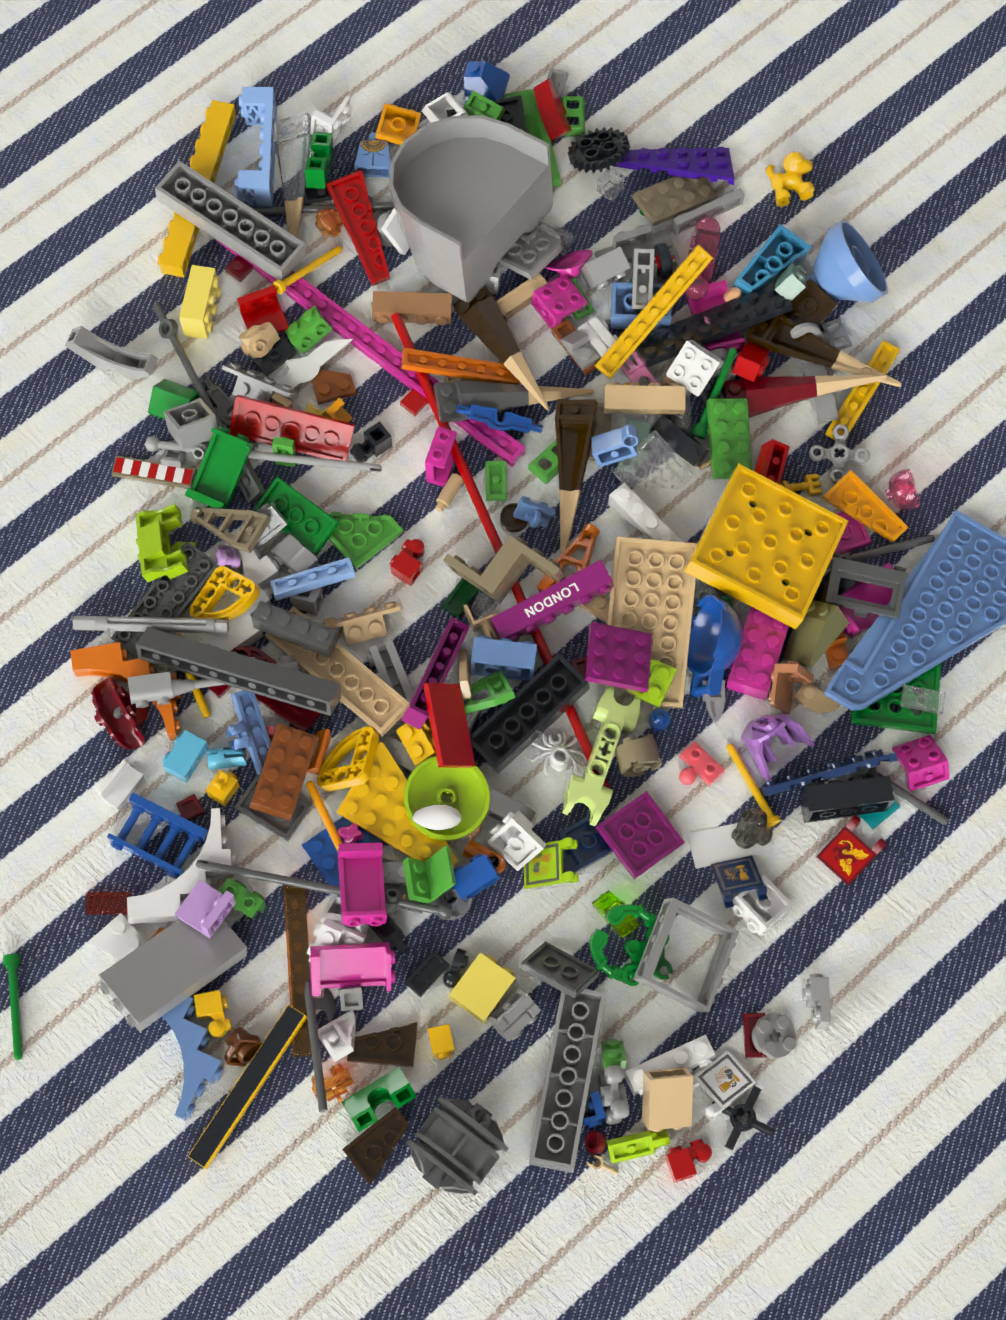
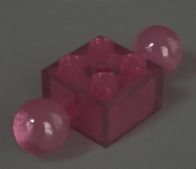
(708, 238)

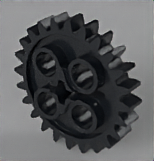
(598, 150)

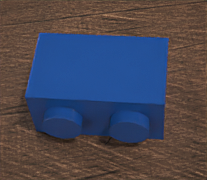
(475, 877)

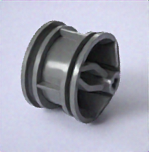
(457, 1146)

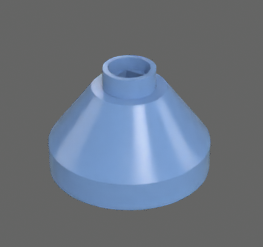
(848, 267)

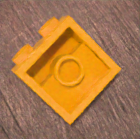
(397, 124)

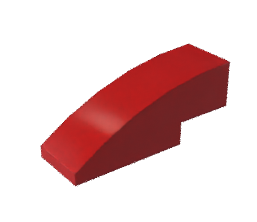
(551, 110)

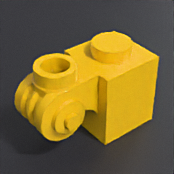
(213, 1006)

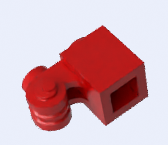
(405, 565)
(681, 1160)

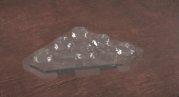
(654, 466)

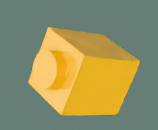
(441, 1042)

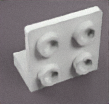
(323, 123)
(694, 367)

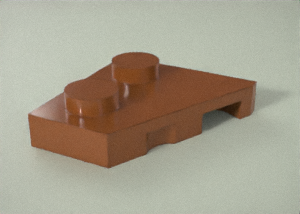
(332, 385)

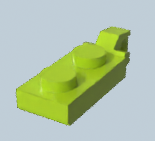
(636, 1145)

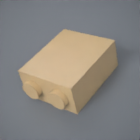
(667, 1099)

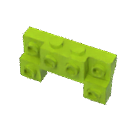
(154, 543)

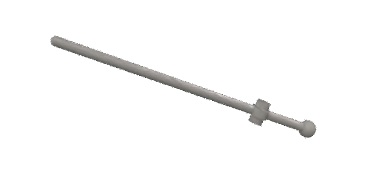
(153, 444)

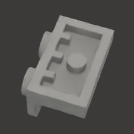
(275, 525)

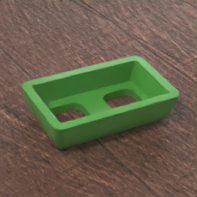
(578, 129)
(545, 475)

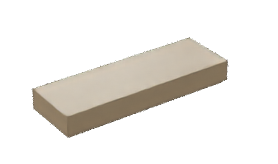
(464, 674)

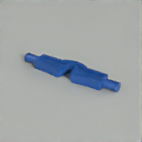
(489, 417)

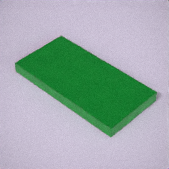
(305, 519)

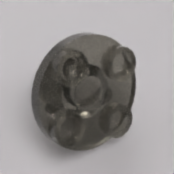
(752, 829)

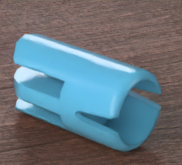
(226, 758)

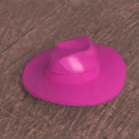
(570, 263)

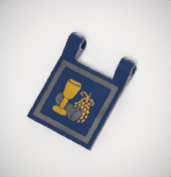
(738, 876)

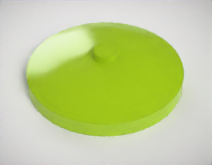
(455, 787)

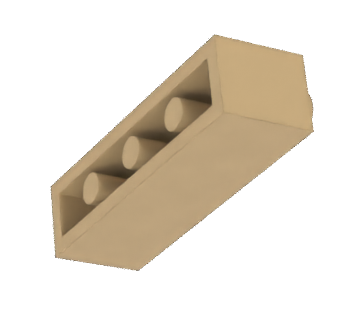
(644, 399)

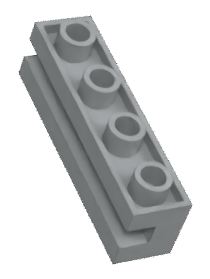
(390, 670)

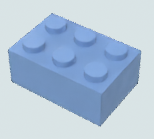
(621, 307)
(513, 658)

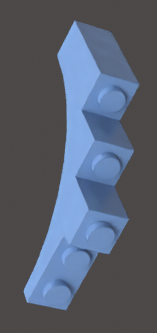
(197, 1065)

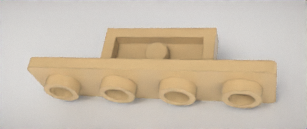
(363, 625)

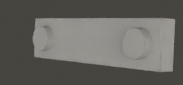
(712, 209)

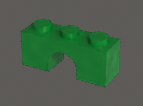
(319, 163)
(390, 1087)

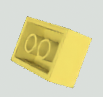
(200, 302)

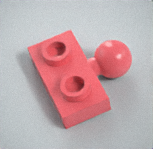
(700, 764)

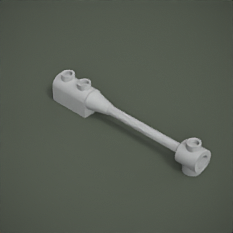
(162, 688)

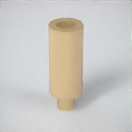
(449, 492)

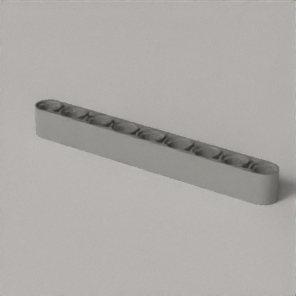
(499, 804)

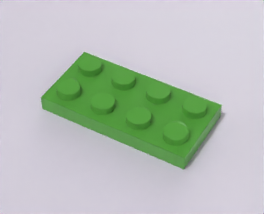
(728, 436)

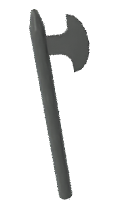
(328, 1005)

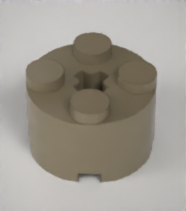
(638, 755)

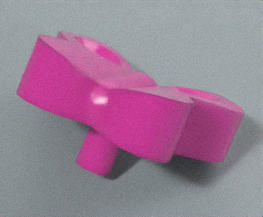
(350, 834)

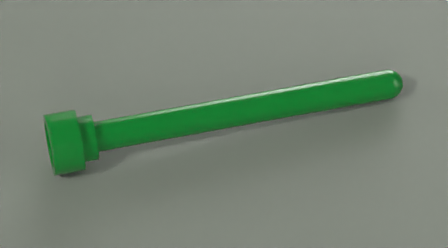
(700, 430)
(12, 963)

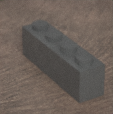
(295, 629)

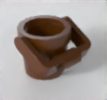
(243, 1046)

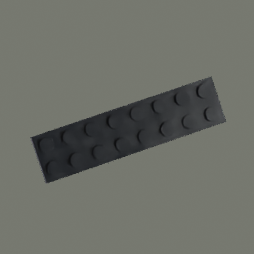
(713, 324)

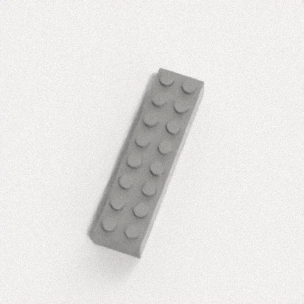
(230, 221)
(567, 1081)

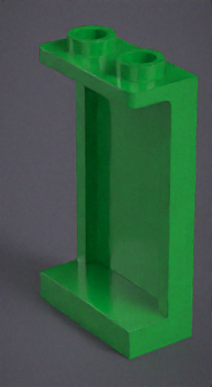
(220, 469)

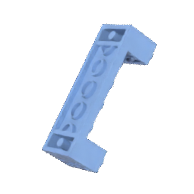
(259, 108)

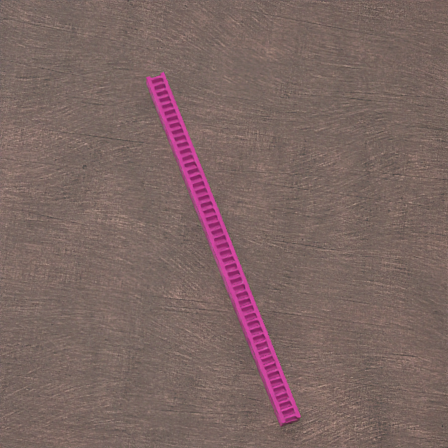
(388, 358)

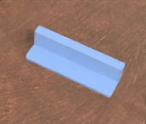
(312, 578)

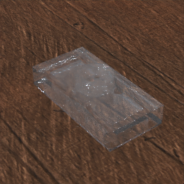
(923, 699)

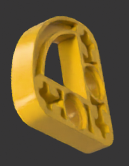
(224, 584)
(359, 771)

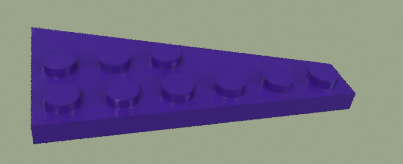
(684, 162)

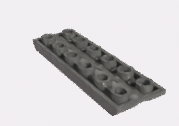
(170, 596)

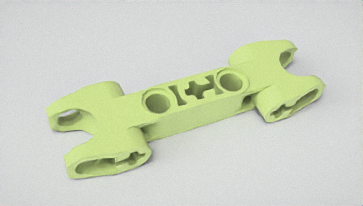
(590, 787)

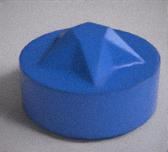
(659, 720)

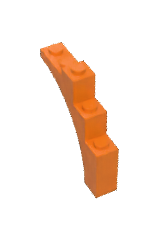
(114, 661)

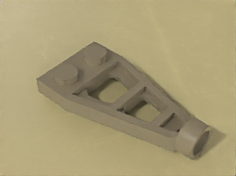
(249, 533)

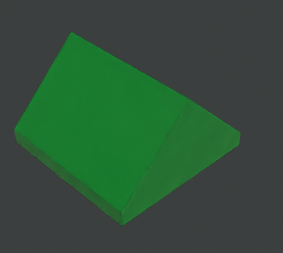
(169, 395)

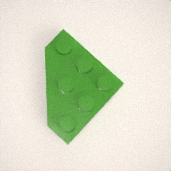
(363, 535)

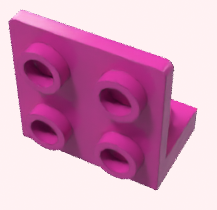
(557, 300)
(923, 762)

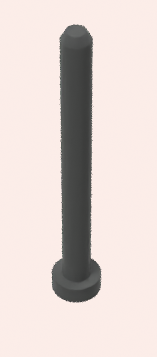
(913, 800)

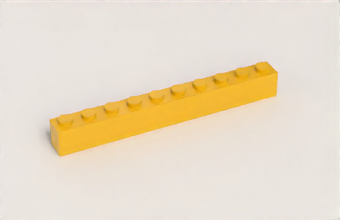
(206, 162)

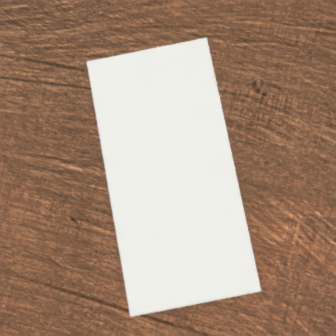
(716, 846)

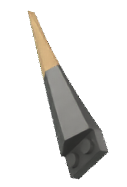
(492, 395)

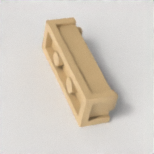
(519, 297)

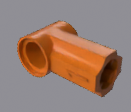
(474, 848)

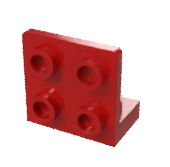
(262, 307)

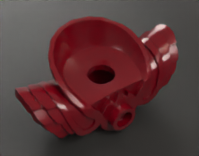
(124, 730)

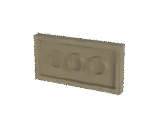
(673, 198)

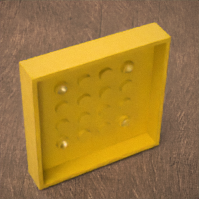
(766, 546)

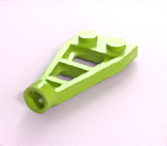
(659, 683)

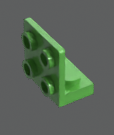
(429, 878)

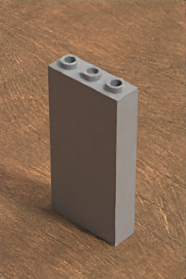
(169, 970)

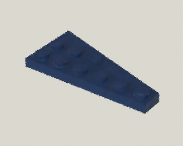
(832, 769)

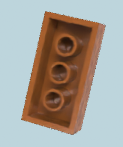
(283, 772)

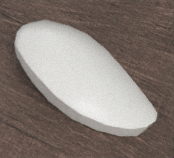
(437, 817)

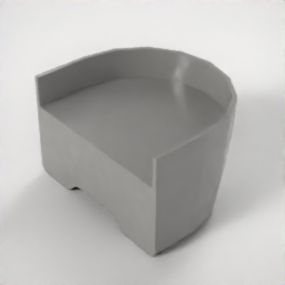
(467, 196)

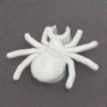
(557, 753)

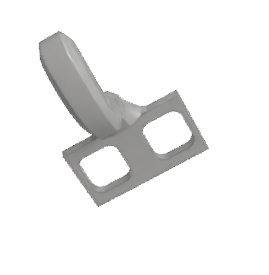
(827, 336)

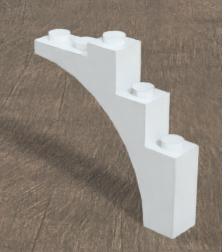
(241, 629)
(164, 902)

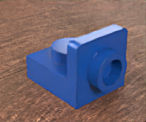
(595, 1106)

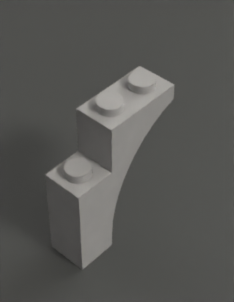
(110, 356)

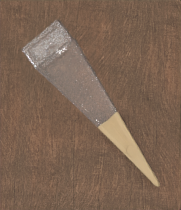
(293, 147)

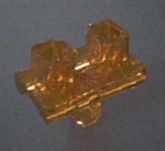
(337, 1084)

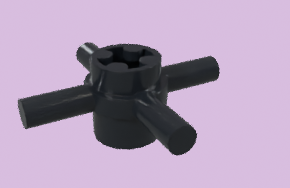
(752, 1121)

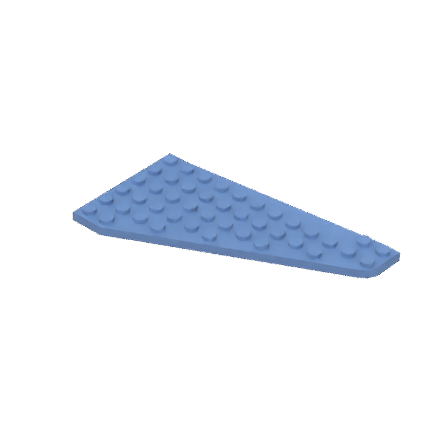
(945, 607)

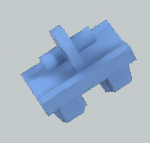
(533, 513)

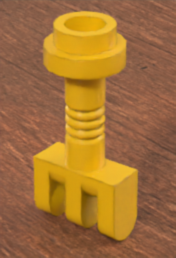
(808, 485)

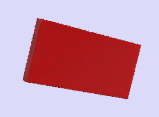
(449, 725)

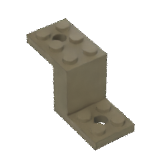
(505, 568)

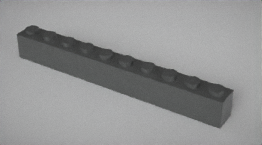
(239, 671)

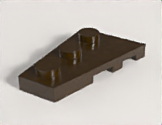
(386, 1047)
(376, 1144)

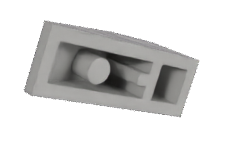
(642, 277)

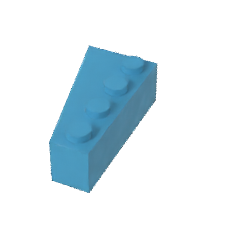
(772, 260)

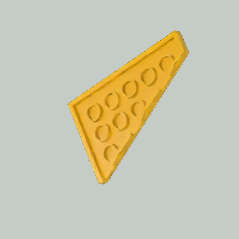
(381, 811)

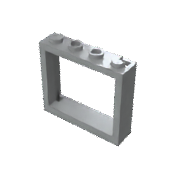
(656, 943)

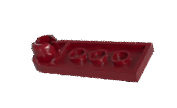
(296, 716)

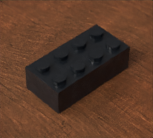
(846, 798)

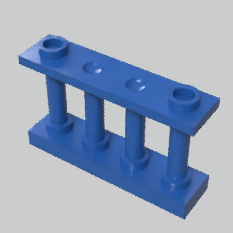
(158, 815)

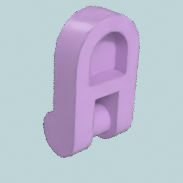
(228, 556)

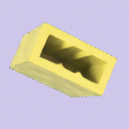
(483, 987)

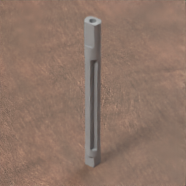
(139, 624)

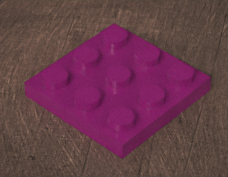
(618, 657)
(640, 835)

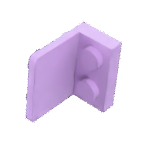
(205, 908)

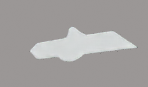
(308, 367)

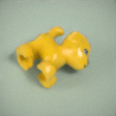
(795, 166)

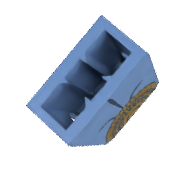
(373, 158)

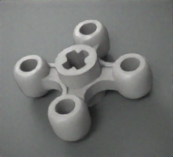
(830, 453)
(613, 1094)

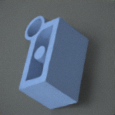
(615, 445)

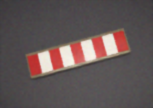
(153, 472)

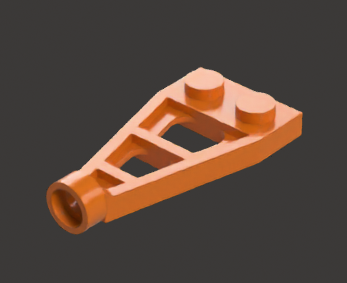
(590, 532)

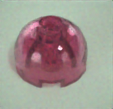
(903, 491)

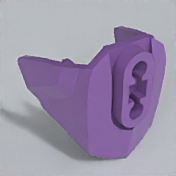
(760, 731)

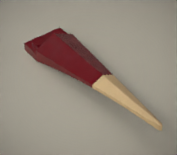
(776, 392)

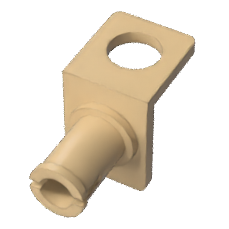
(484, 623)

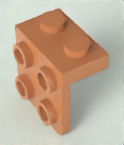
(783, 680)

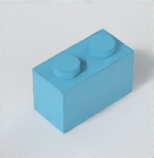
(185, 756)

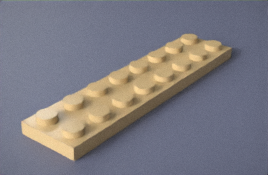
(360, 687)

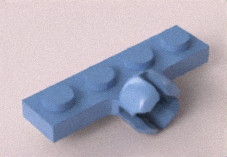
(250, 728)

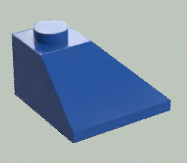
(485, 80)

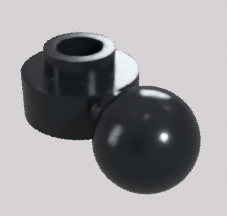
(460, 961)

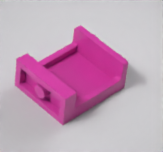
(439, 457)

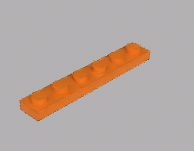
(456, 367)

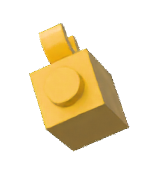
(223, 787)

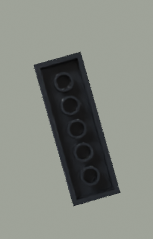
(529, 713)

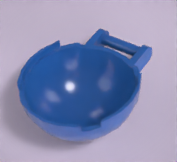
(713, 645)

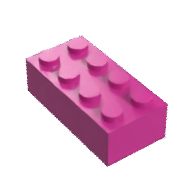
(758, 655)

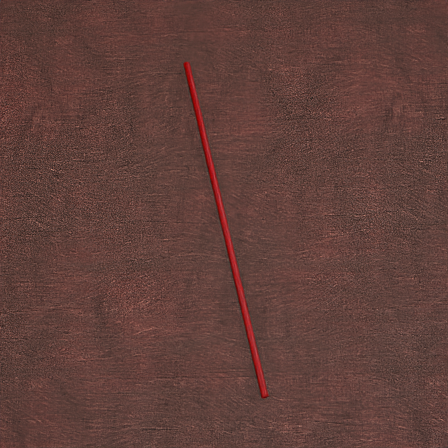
(491, 531)

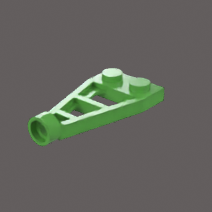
(498, 688)

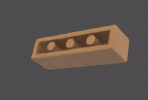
(413, 307)

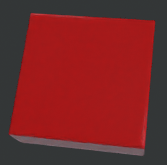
(414, 402)

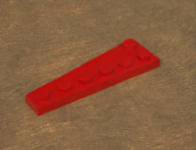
(355, 210)

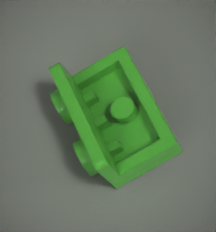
(308, 330)
(246, 901)

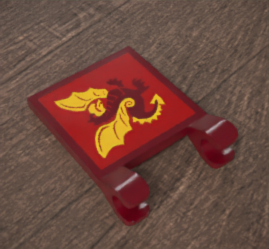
(848, 854)

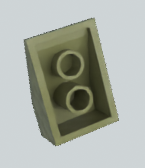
(815, 633)

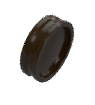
(509, 522)

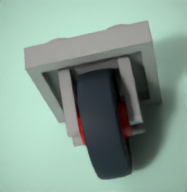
(665, 263)

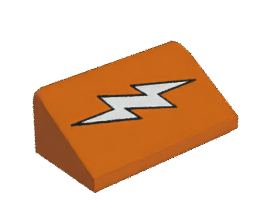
(320, 751)

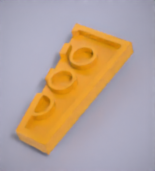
(862, 504)

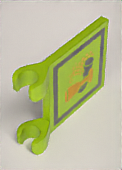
(547, 866)

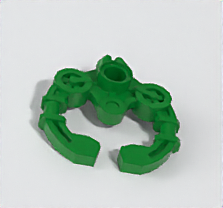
(633, 947)

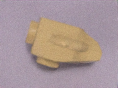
(258, 340)

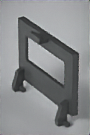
(870, 574)

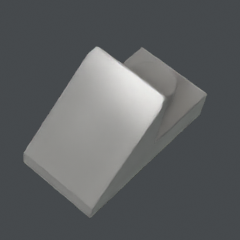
(578, 346)

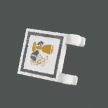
(724, 1082)

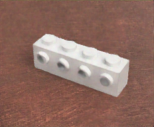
(690, 1055)

